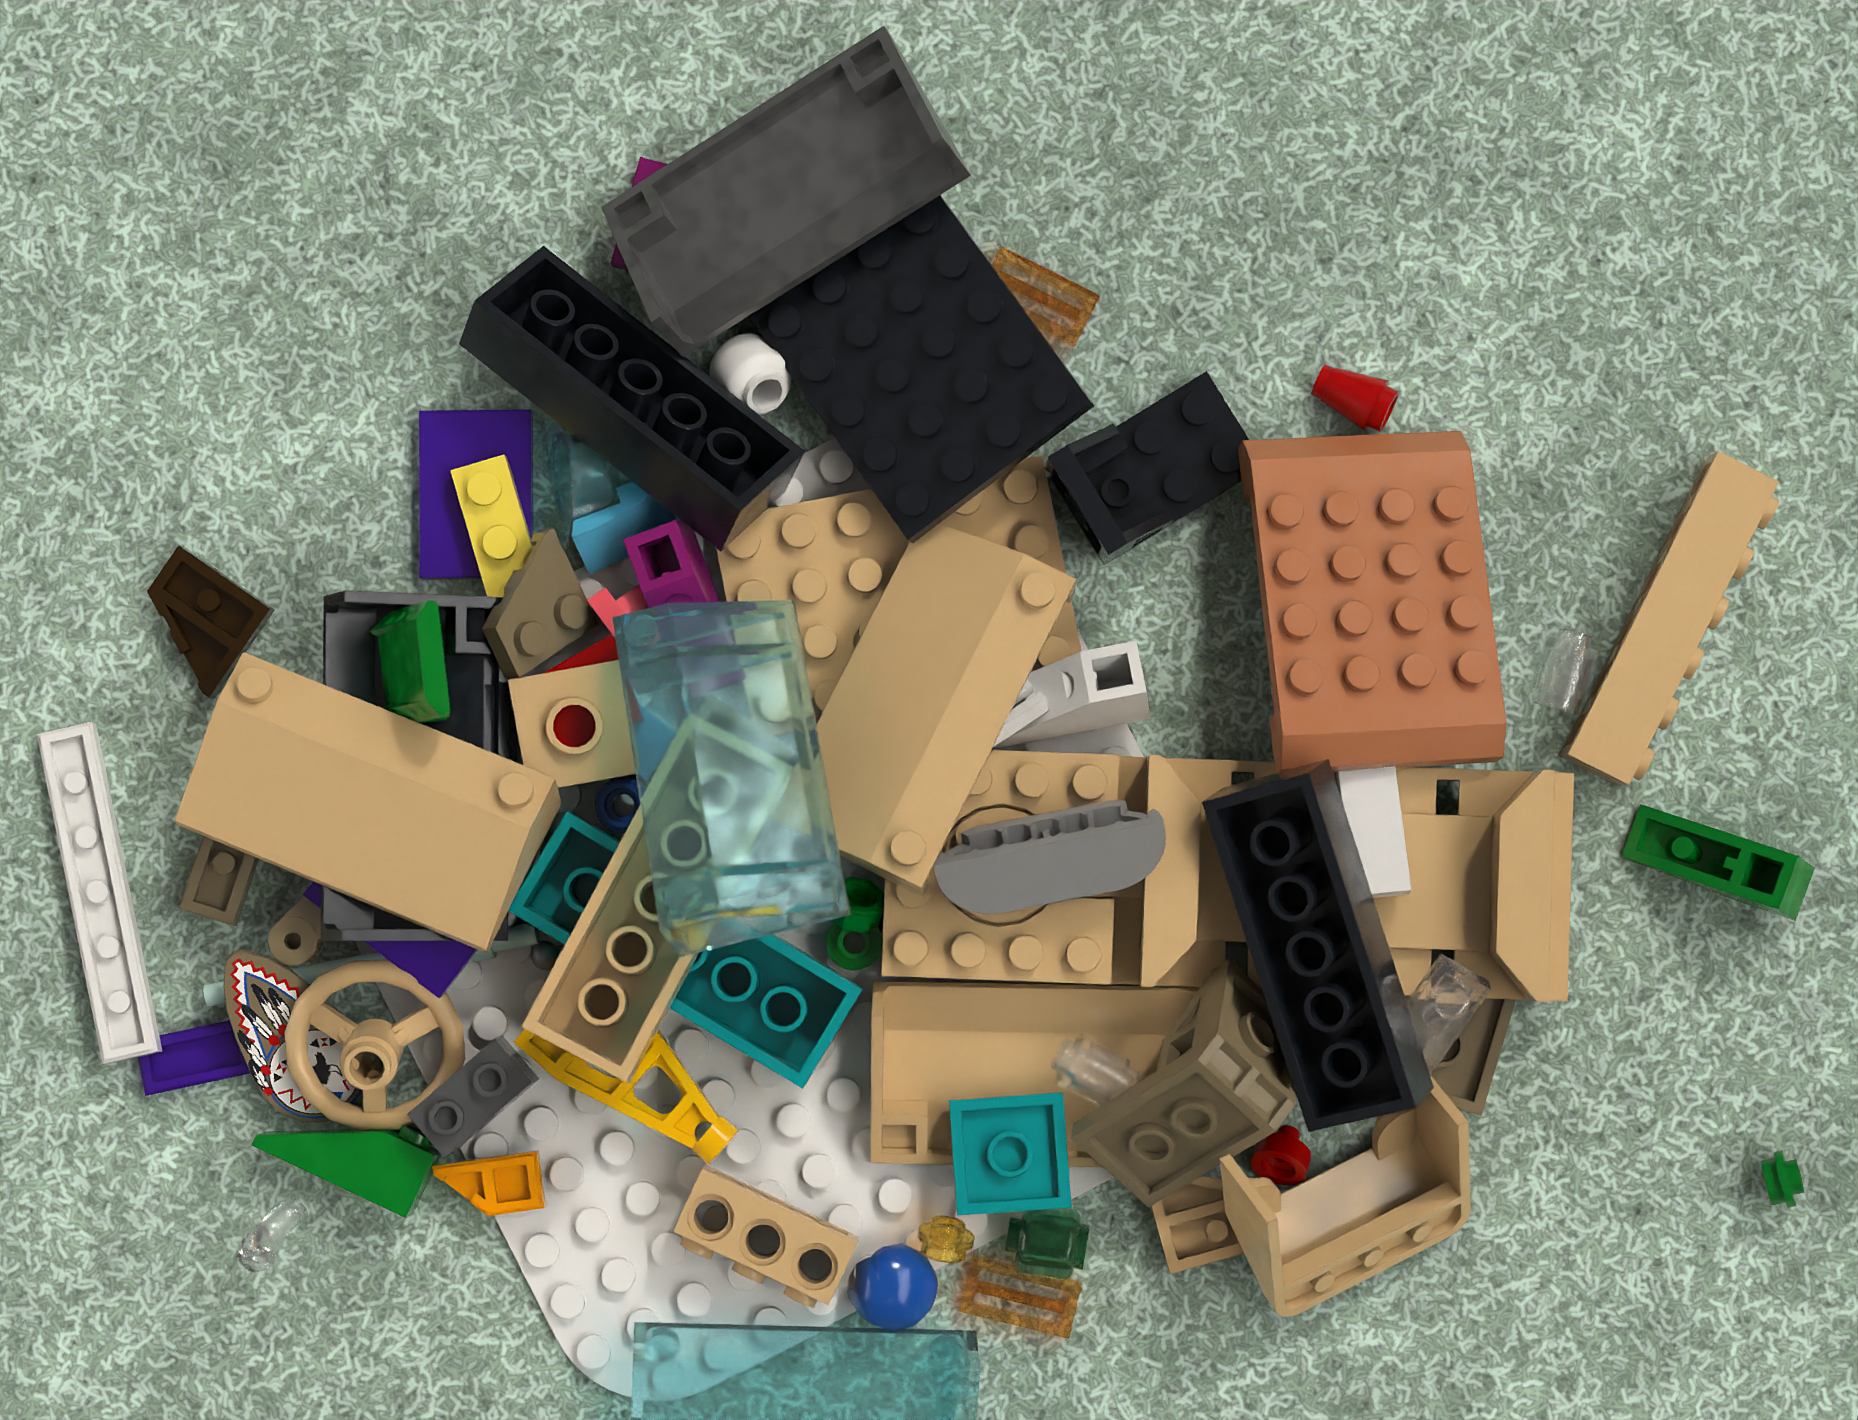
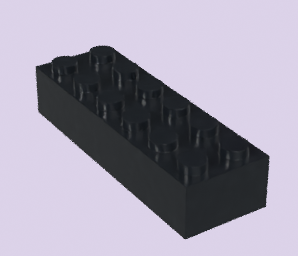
(631, 397)
(1318, 946)

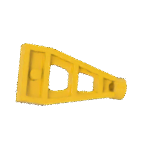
(619, 1095)

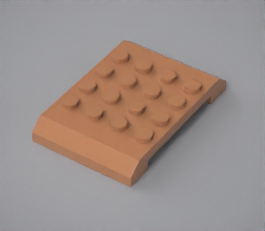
(1374, 601)

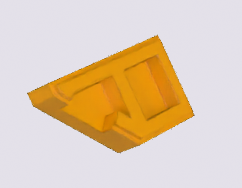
(497, 1182)

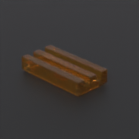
(1080, 317)
(974, 1285)

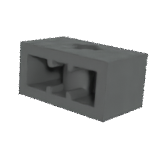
(473, 1096)

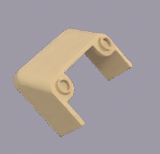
(1359, 1213)

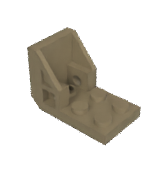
(1212, 1096)

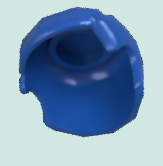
(894, 1287)

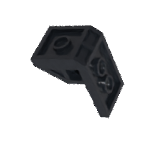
(1150, 468)

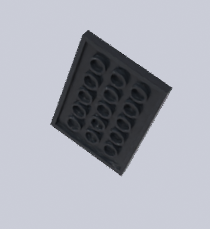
(923, 366)

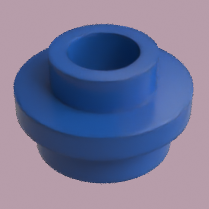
(605, 801)

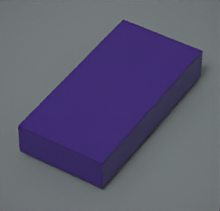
(193, 1059)

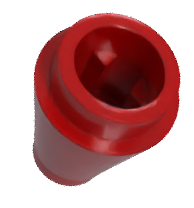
(1356, 396)

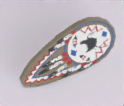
(259, 1007)

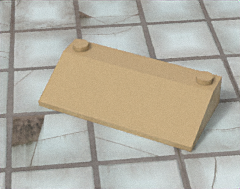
(931, 695)
(367, 802)
(995, 1042)

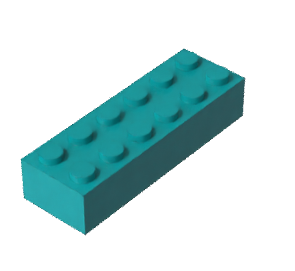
(749, 994)

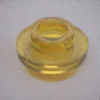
(945, 1239)

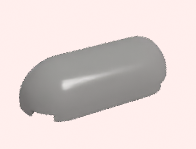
(1051, 857)

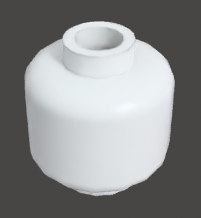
(751, 372)

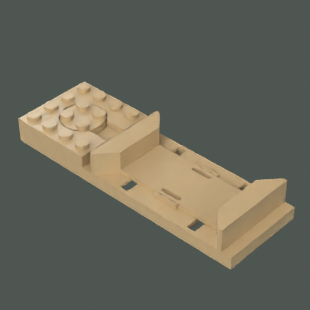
(1479, 880)

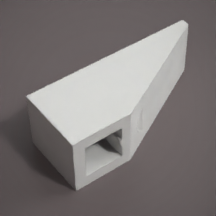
(1087, 693)

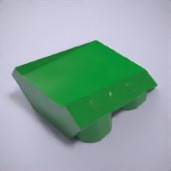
(413, 663)

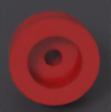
(1282, 1157)

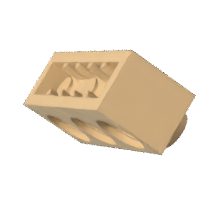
(752, 1207)

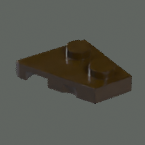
(207, 616)

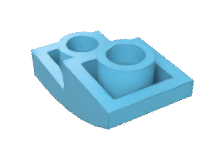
(602, 533)

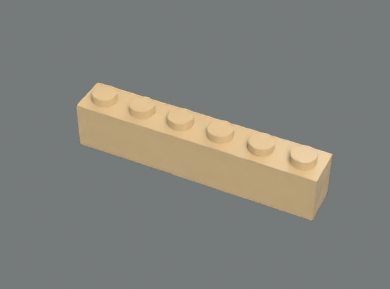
(1670, 619)

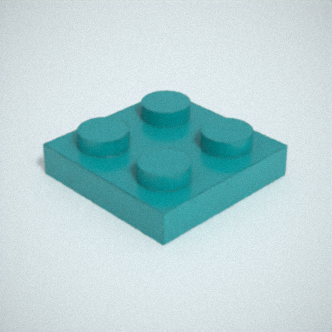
(1010, 1154)

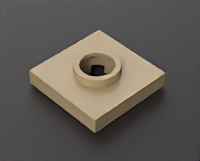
(595, 687)

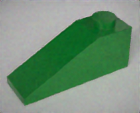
(1719, 861)
(374, 1164)

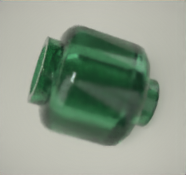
(1048, 1242)

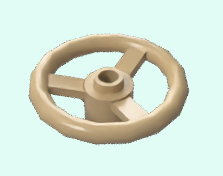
(370, 1047)

